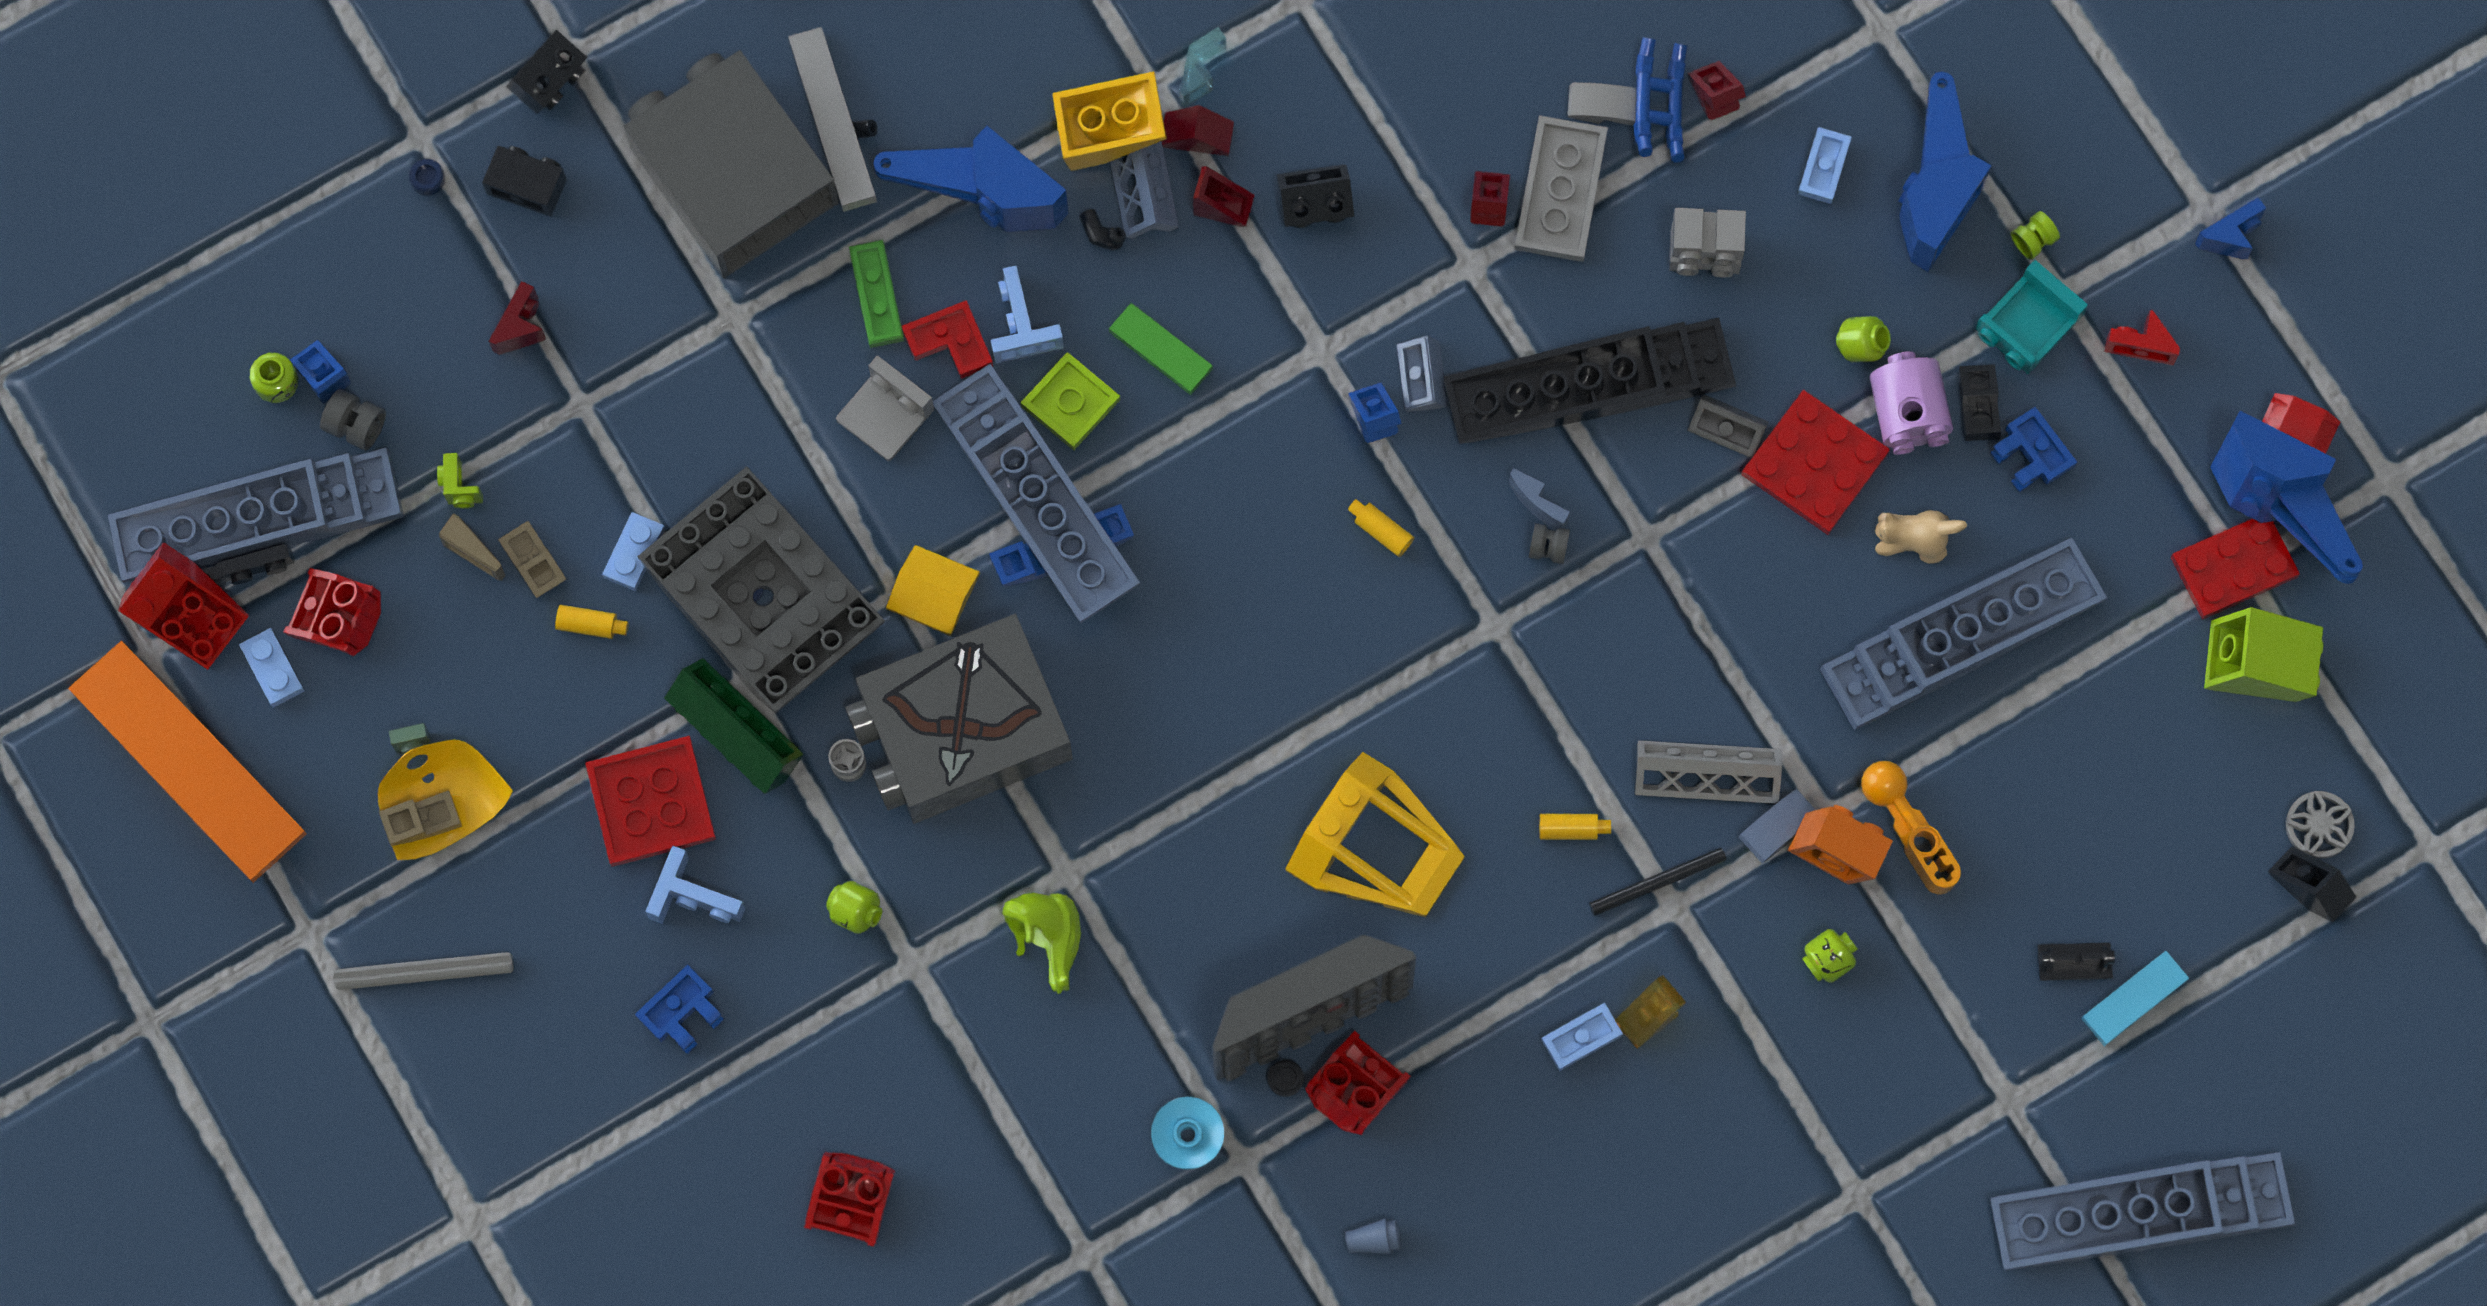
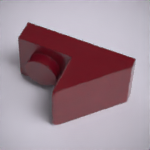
(1717, 90)
(1489, 198)
(513, 329)

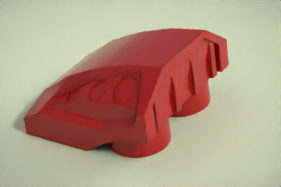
(2302, 421)
(336, 612)
(1355, 1085)
(850, 1196)

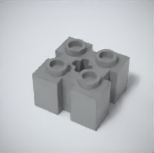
(1707, 241)

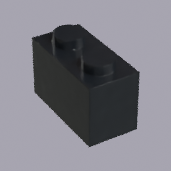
(524, 180)

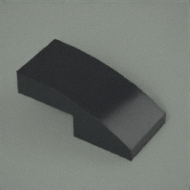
(1979, 402)

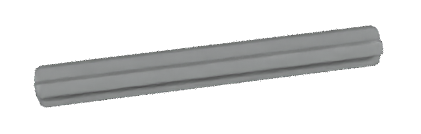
(423, 971)

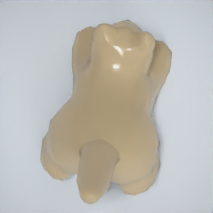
(1922, 533)

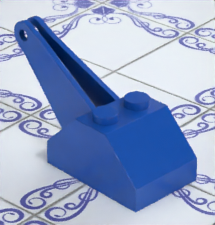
(990, 174)
(1948, 178)
(2283, 480)

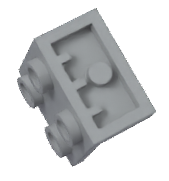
(886, 410)

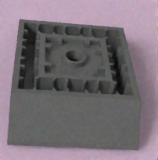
(748, 543)
(1309, 1001)

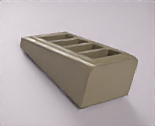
(463, 542)

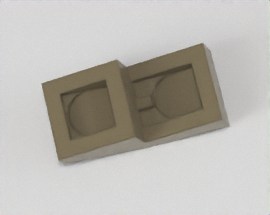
(532, 559)
(420, 820)

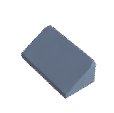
(1422, 374)

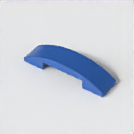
(1019, 565)

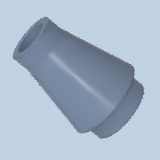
(1376, 1237)

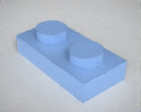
(1824, 165)
(624, 566)
(271, 667)
(1581, 1037)

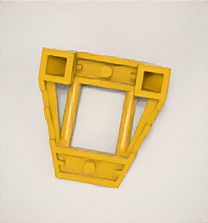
(1337, 816)

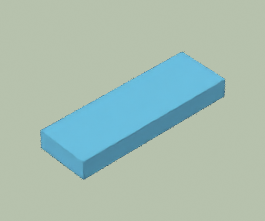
(2135, 998)

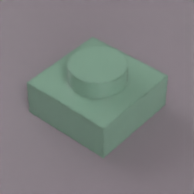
(409, 738)

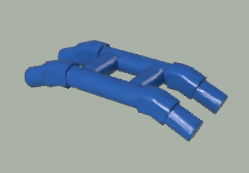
(1670, 86)

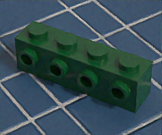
(733, 726)

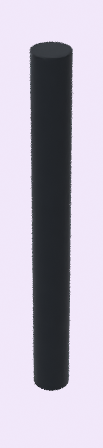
(1657, 881)

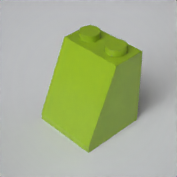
(2264, 656)

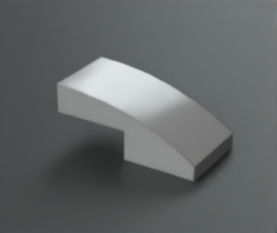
(1602, 102)

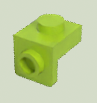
(450, 477)

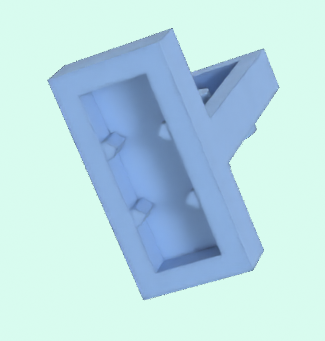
(1026, 341)
(688, 894)

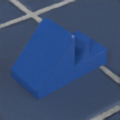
(2226, 235)
(320, 371)
(1375, 412)

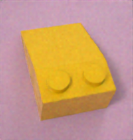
(1108, 120)

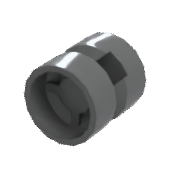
(351, 419)

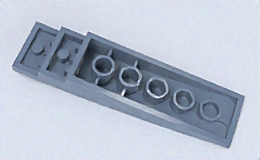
(1035, 493)
(261, 511)
(1962, 633)
(2142, 1211)

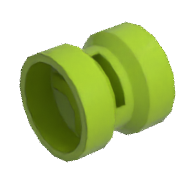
(2035, 235)

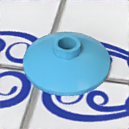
(1182, 1115)

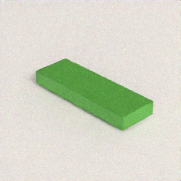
(876, 293)
(1160, 348)

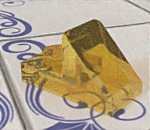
(1650, 1012)

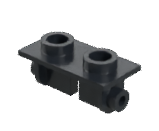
(2075, 961)

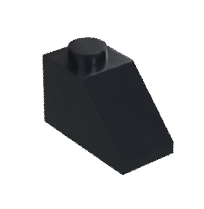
(2313, 883)

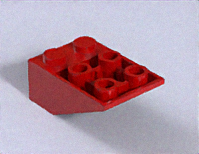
(183, 606)

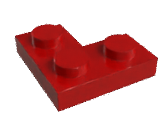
(949, 329)

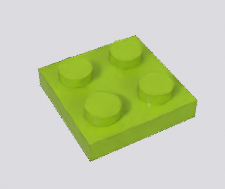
(1070, 401)

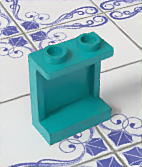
(2031, 318)

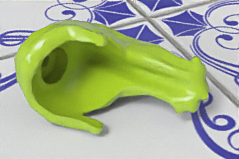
(1048, 923)

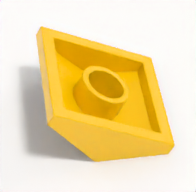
(932, 590)

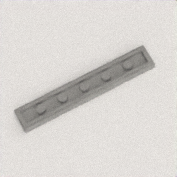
(832, 119)

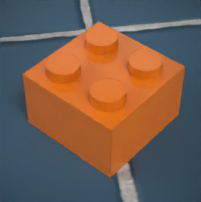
(1841, 844)

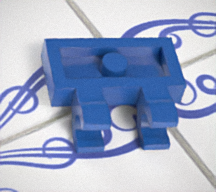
(2039, 445)
(674, 1004)

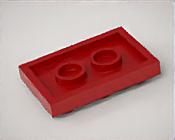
(2234, 566)

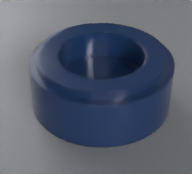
(427, 177)

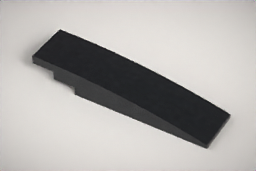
(1590, 380)

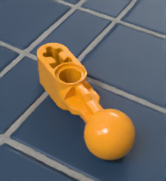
(1885, 786)

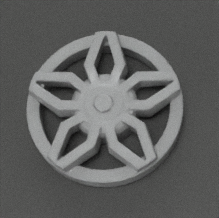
(2320, 824)

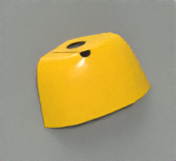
(457, 768)

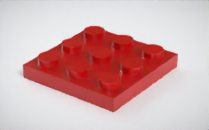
(1815, 462)
(650, 801)

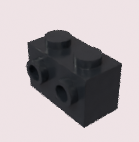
(547, 72)
(1315, 196)

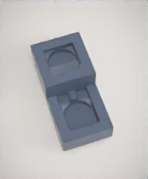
(1530, 494)
(1776, 826)

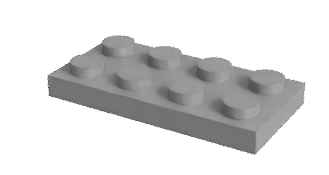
(1561, 188)

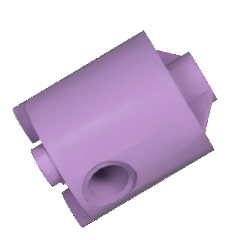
(1906, 391)

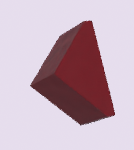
(1198, 131)
(1221, 199)

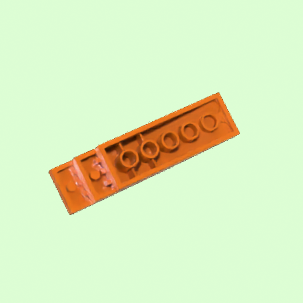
(187, 761)

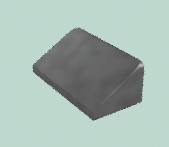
(1728, 426)

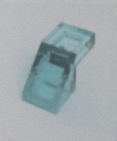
(1196, 78)

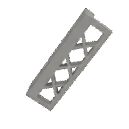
(1711, 760)

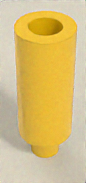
(1381, 527)
(589, 622)
(1572, 826)

